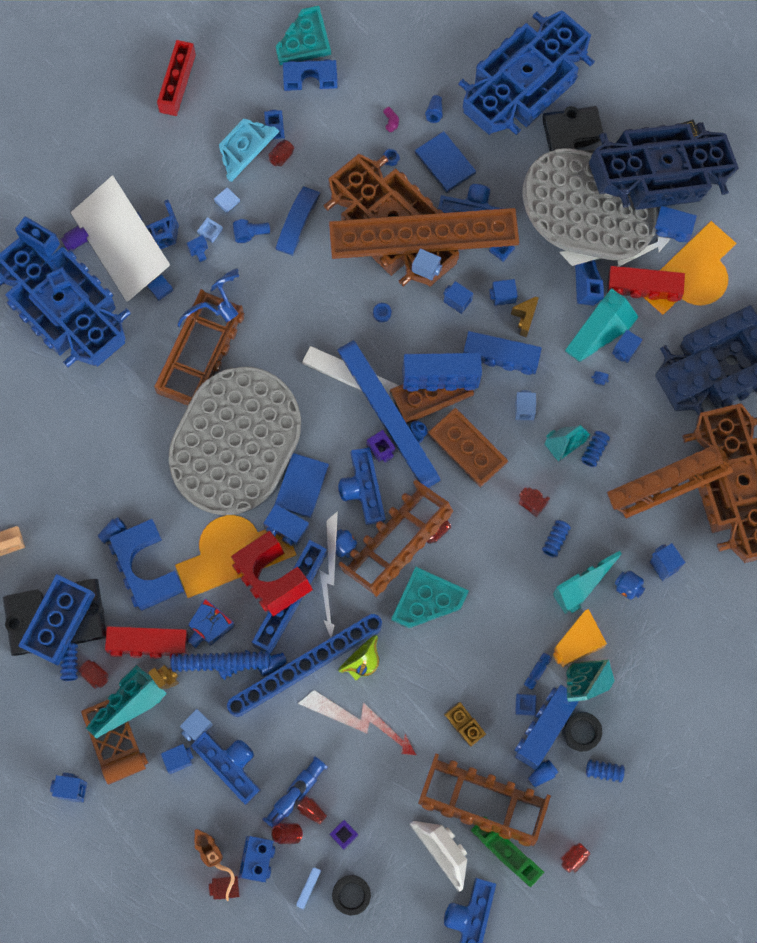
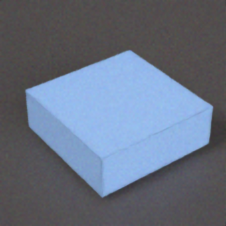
(226, 200)
(210, 230)

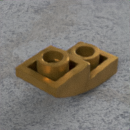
(164, 677)
(465, 724)

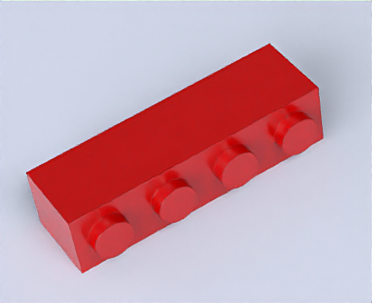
(176, 78)
(646, 283)
(145, 641)

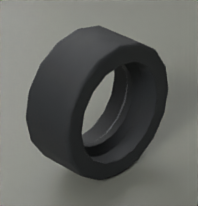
(597, 730)
(336, 891)

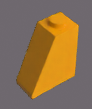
(579, 641)

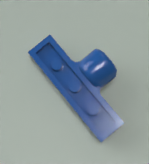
(476, 200)
(363, 486)
(229, 764)
(472, 919)

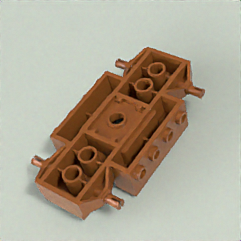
(369, 195)
(725, 499)

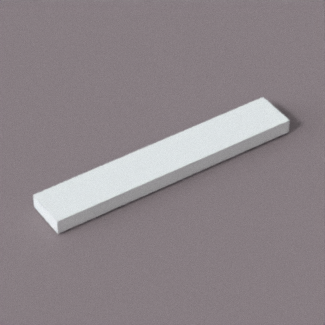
(337, 369)

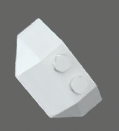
(444, 850)

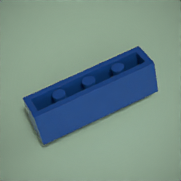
(504, 352)

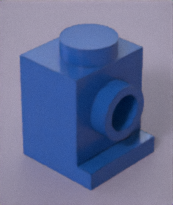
(275, 119)

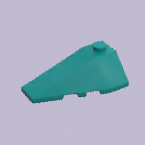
(606, 323)
(566, 440)
(577, 588)
(588, 679)
(134, 697)

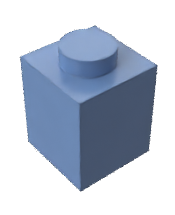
(426, 264)
(525, 405)
(195, 726)

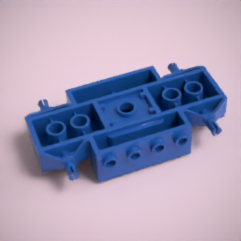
(509, 92)
(75, 322)

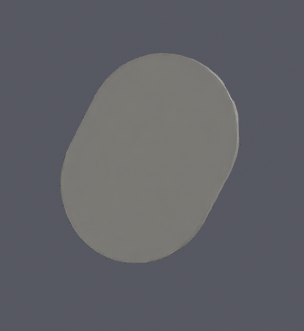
(575, 217)
(235, 440)

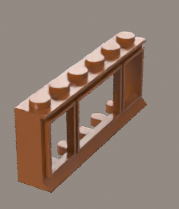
(214, 364)
(670, 476)
(405, 556)
(488, 783)

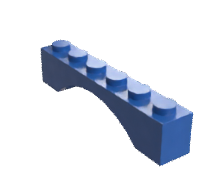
(588, 283)

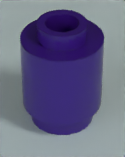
(74, 238)

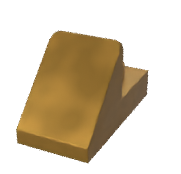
(526, 312)

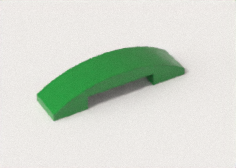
(510, 856)

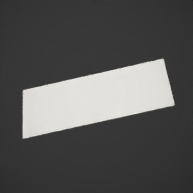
(120, 238)

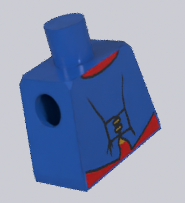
(208, 624)

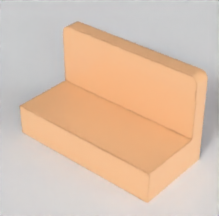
(11, 540)

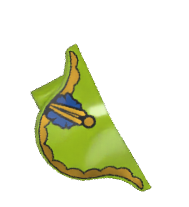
(363, 660)

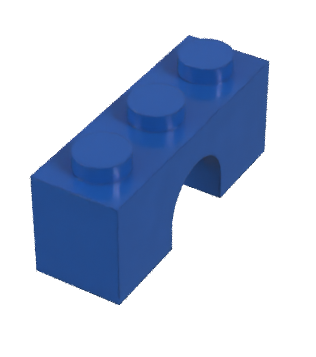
(296, 72)

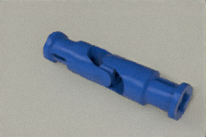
(286, 804)

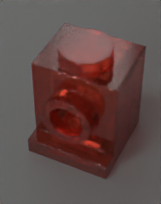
(533, 501)

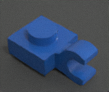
(197, 247)

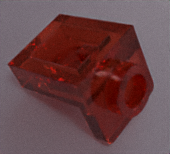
(219, 887)

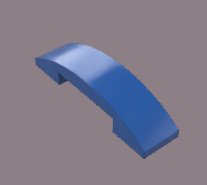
(296, 220)

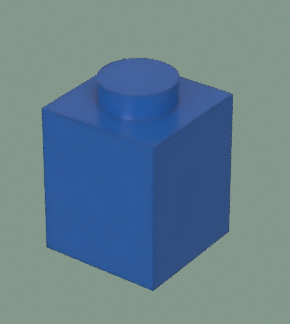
(503, 292)
(457, 297)
(627, 346)
(177, 758)

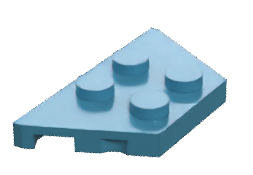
(244, 145)

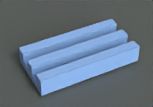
(308, 888)

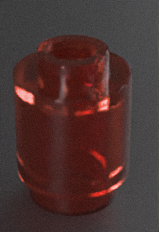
(281, 153)
(93, 674)
(287, 833)
(575, 858)

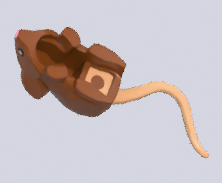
(211, 854)

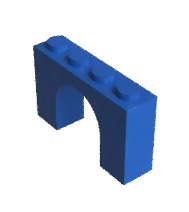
(126, 546)

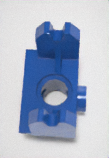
(169, 226)

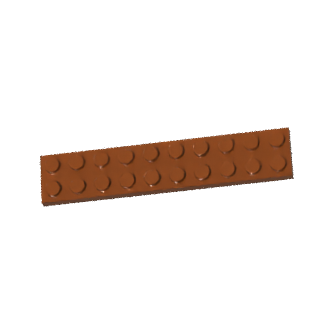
(423, 232)

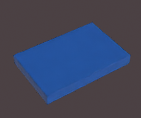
(445, 161)
(302, 485)

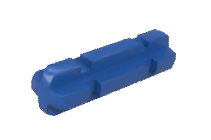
(537, 671)

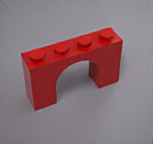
(274, 594)

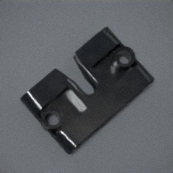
(572, 133)
(25, 604)

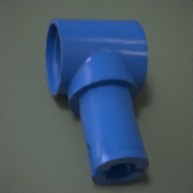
(245, 231)

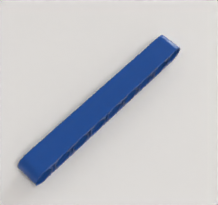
(388, 414)
(294, 666)

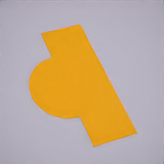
(704, 272)
(217, 545)

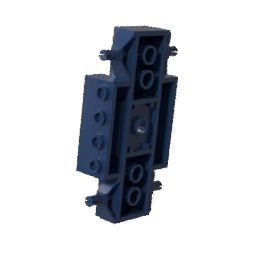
(638, 165)
(704, 367)

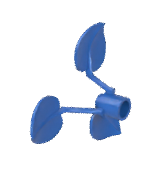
(225, 309)

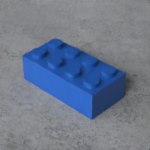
(441, 371)
(57, 619)
(546, 729)

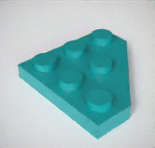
(304, 38)
(427, 599)

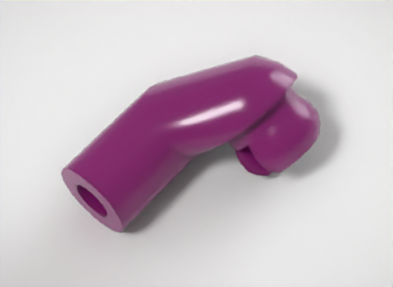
(393, 119)

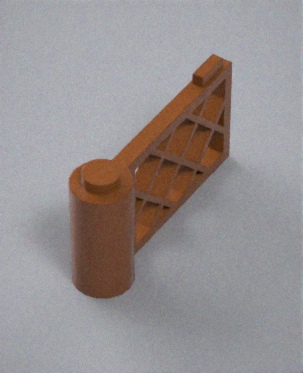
(122, 764)

